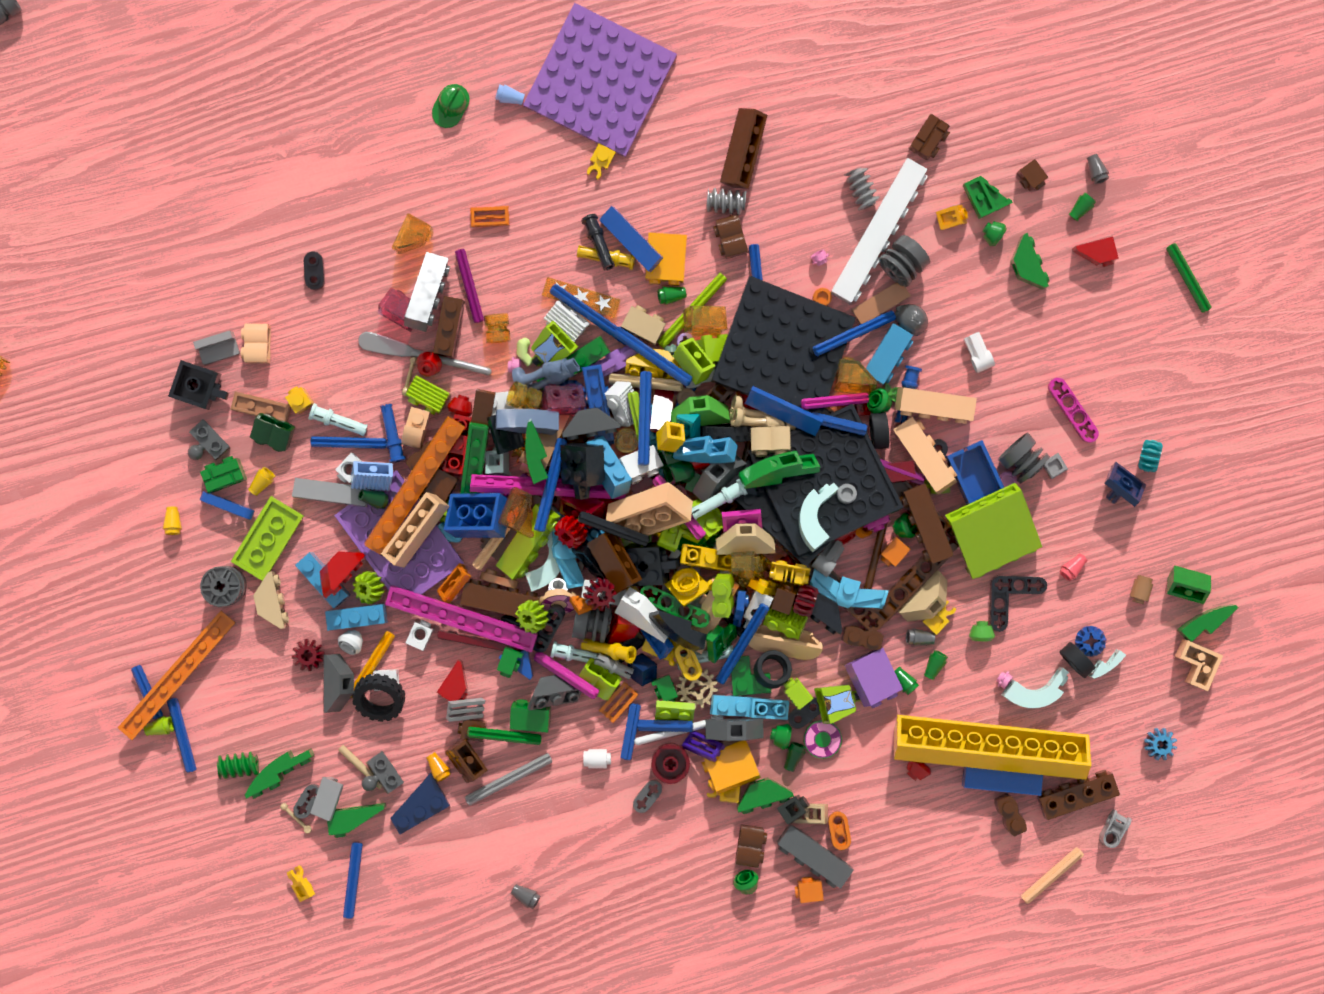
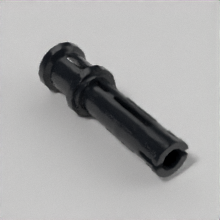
(596, 234)

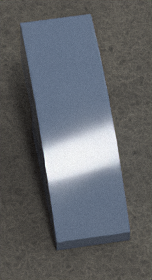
(516, 420)

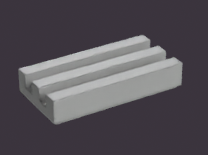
(465, 713)

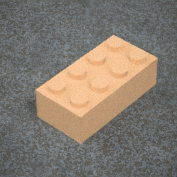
(651, 510)

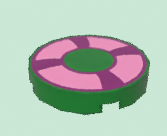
(822, 739)

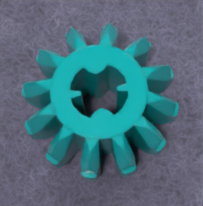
(1150, 455)

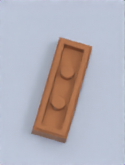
(880, 303)
(254, 405)

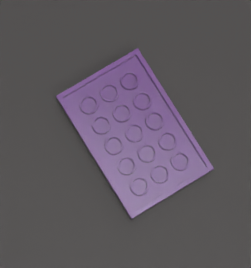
(428, 565)

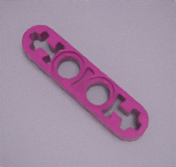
(1075, 408)

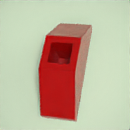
(455, 458)
(339, 570)

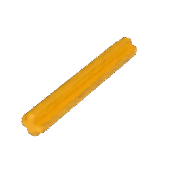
(376, 656)

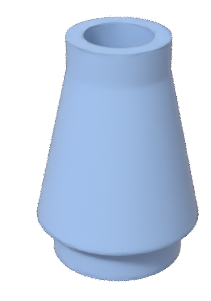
(509, 95)

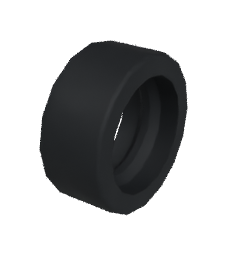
(879, 430)
(779, 657)
(1077, 659)

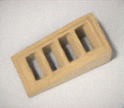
(824, 814)

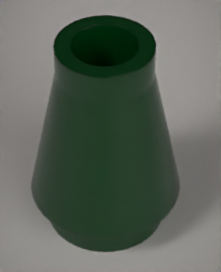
(376, 499)
(794, 755)

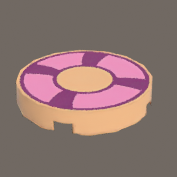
(559, 597)

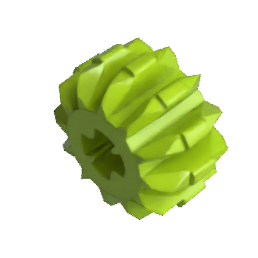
(368, 587)
(532, 616)

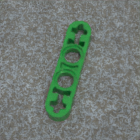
(673, 609)

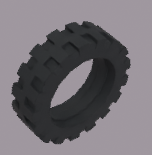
(719, 431)
(384, 684)

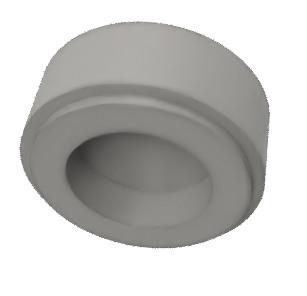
(846, 494)

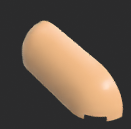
(767, 640)

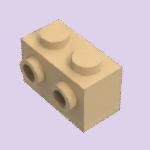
(643, 325)

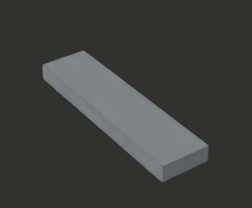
(326, 492)

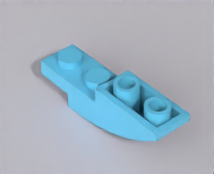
(749, 707)

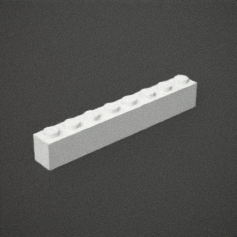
(876, 235)

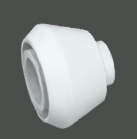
(351, 642)

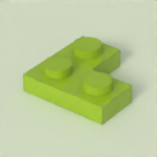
(671, 537)

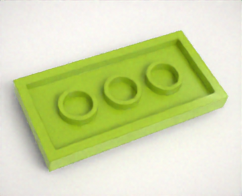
(267, 538)

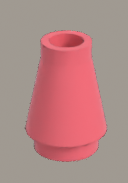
(1073, 567)

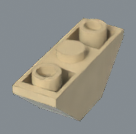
(745, 538)
(927, 599)
(270, 601)

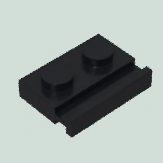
(504, 440)

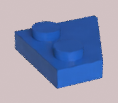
(741, 601)

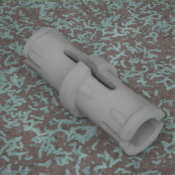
(613, 666)

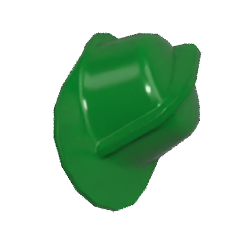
(450, 105)

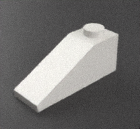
(636, 610)

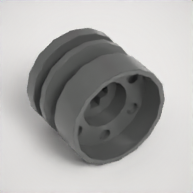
(904, 260)
(1024, 458)
(232, 592)
(593, 621)

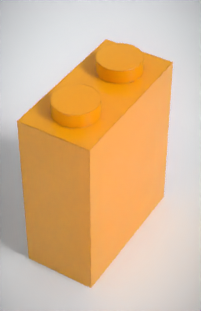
(672, 266)
(732, 768)

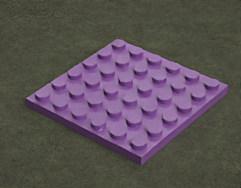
(600, 79)

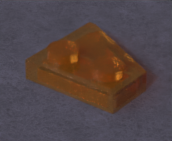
(518, 512)

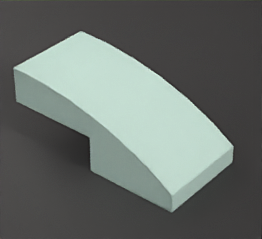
(1102, 668)

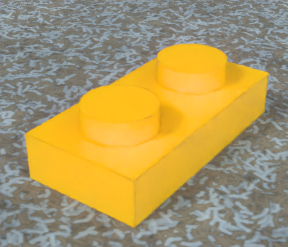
(763, 586)

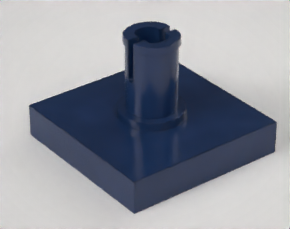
(1124, 485)

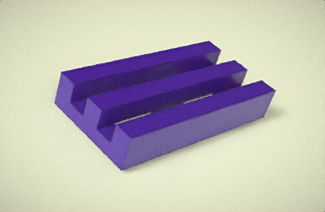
(715, 752)

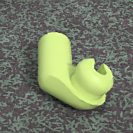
(522, 348)

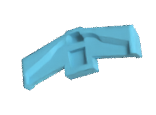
(566, 562)
(847, 592)

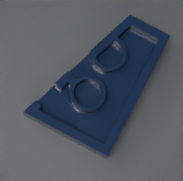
(421, 805)

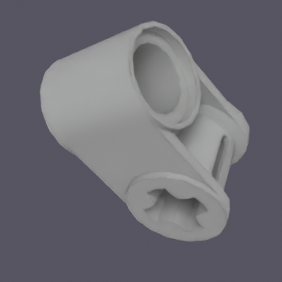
(1114, 827)

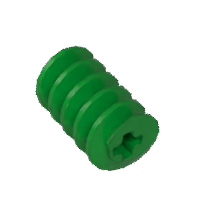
(237, 765)

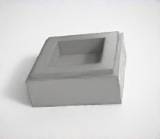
(1055, 466)

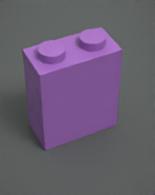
(873, 678)

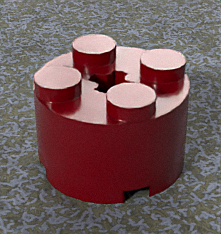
(678, 770)

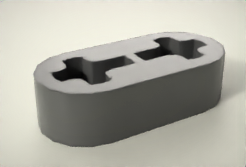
(644, 792)
(304, 798)

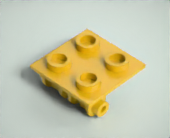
(781, 569)

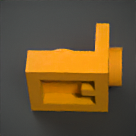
(952, 217)

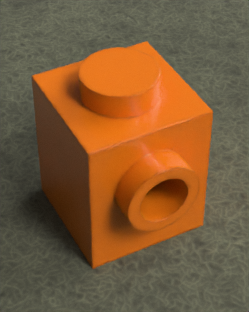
(809, 890)

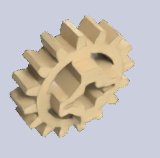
(686, 690)

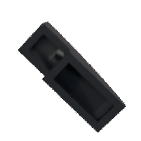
(679, 630)

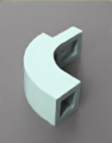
(809, 527)
(546, 573)
(1040, 697)

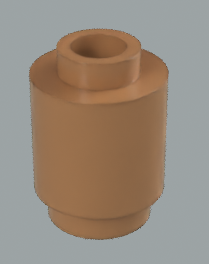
(1141, 589)

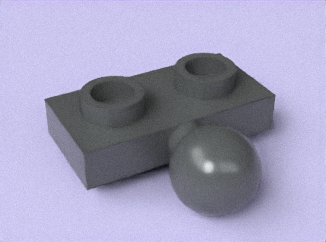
(208, 440)
(383, 773)

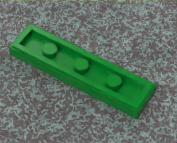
(474, 454)

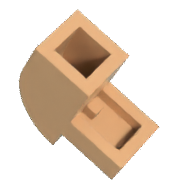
(414, 430)

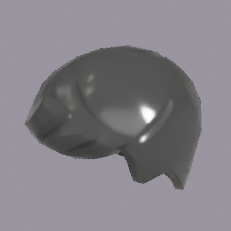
(911, 318)

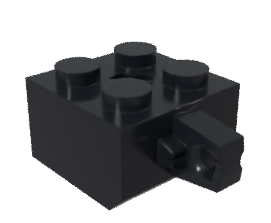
(207, 389)
(582, 467)
(651, 563)

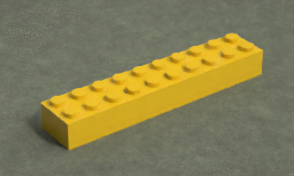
(992, 747)

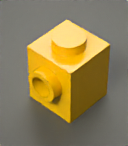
(299, 399)
(670, 436)

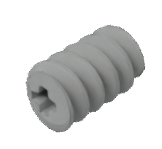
(862, 188)
(726, 201)

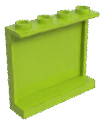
(994, 530)

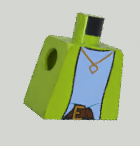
(552, 345)
(836, 702)

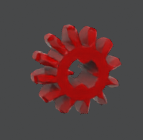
(570, 532)

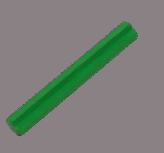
(1188, 277)
(502, 735)

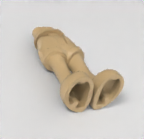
(747, 417)

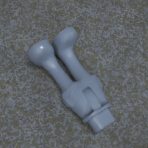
(554, 373)

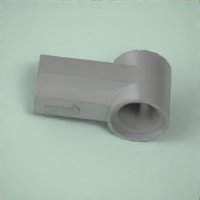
(827, 559)

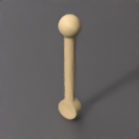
(412, 361)
(307, 828)

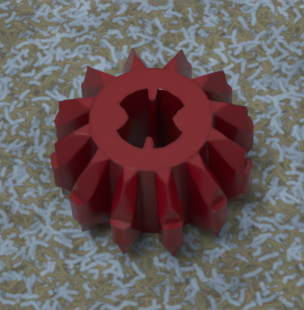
(602, 586)
(805, 600)
(312, 660)

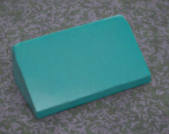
(691, 424)

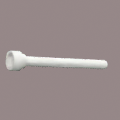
(661, 735)

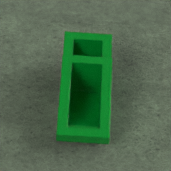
(534, 453)
(1206, 621)

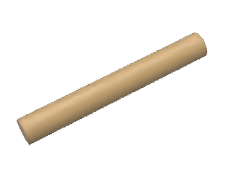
(357, 763)

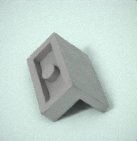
(217, 347)
(327, 798)

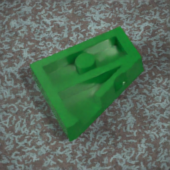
(984, 197)

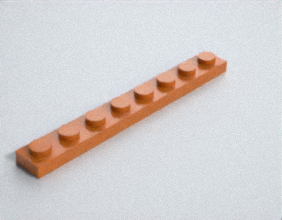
(414, 485)
(176, 675)

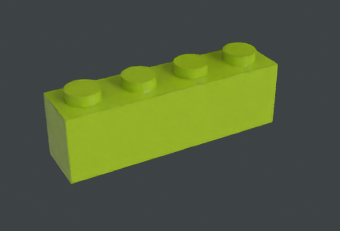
(525, 550)

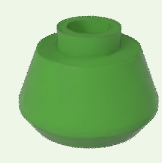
(981, 632)

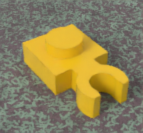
(601, 158)
(939, 621)
(730, 796)

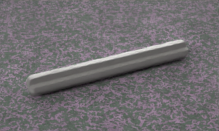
(508, 779)

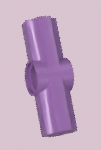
(615, 360)

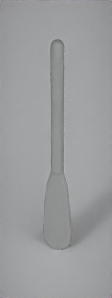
(388, 346)

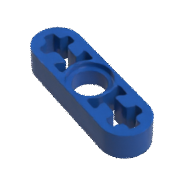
(227, 505)

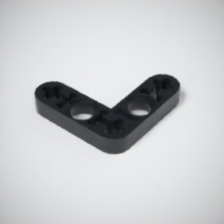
(1004, 594)
(542, 635)

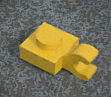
(301, 887)

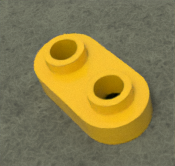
(686, 662)

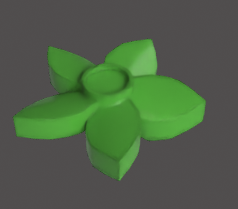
(892, 392)

